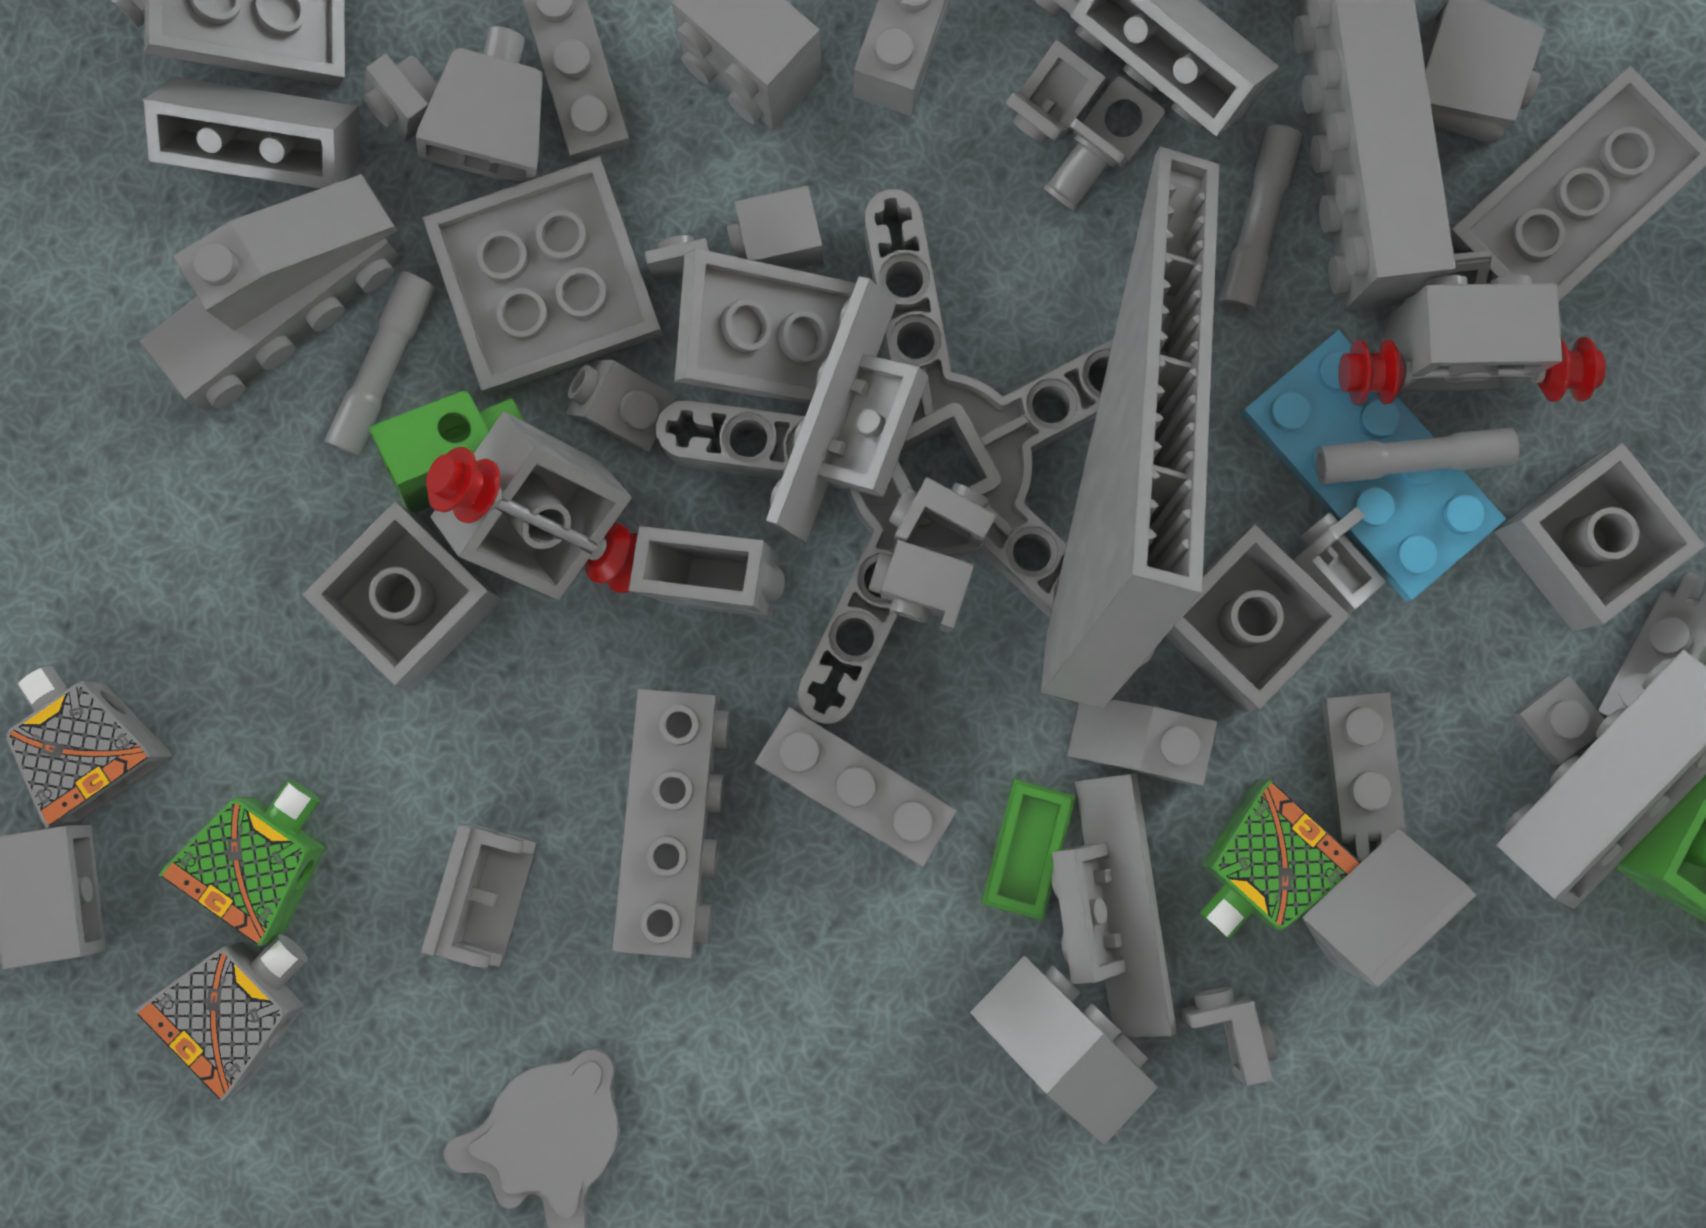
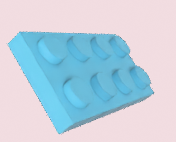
(1413, 520)

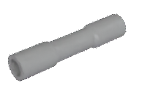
(1270, 182)
(396, 328)
(1457, 452)

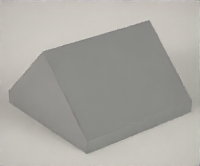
(1386, 909)

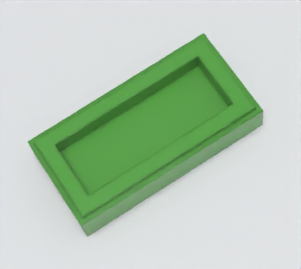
(1022, 858)

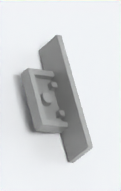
(853, 419)
(1113, 908)

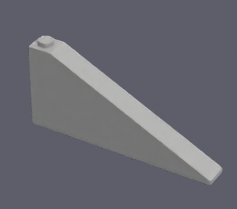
(1143, 487)

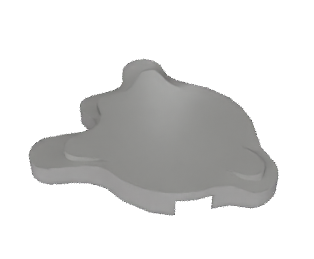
(546, 1137)

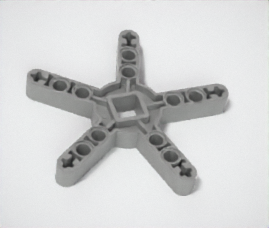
(991, 429)

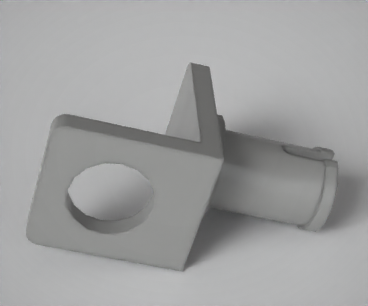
(1099, 147)

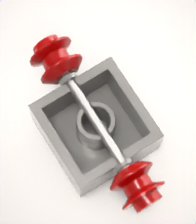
(1474, 340)
(532, 510)

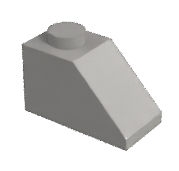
(1144, 740)

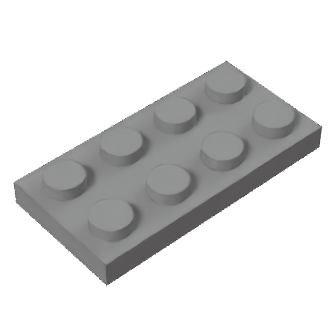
(1585, 187)

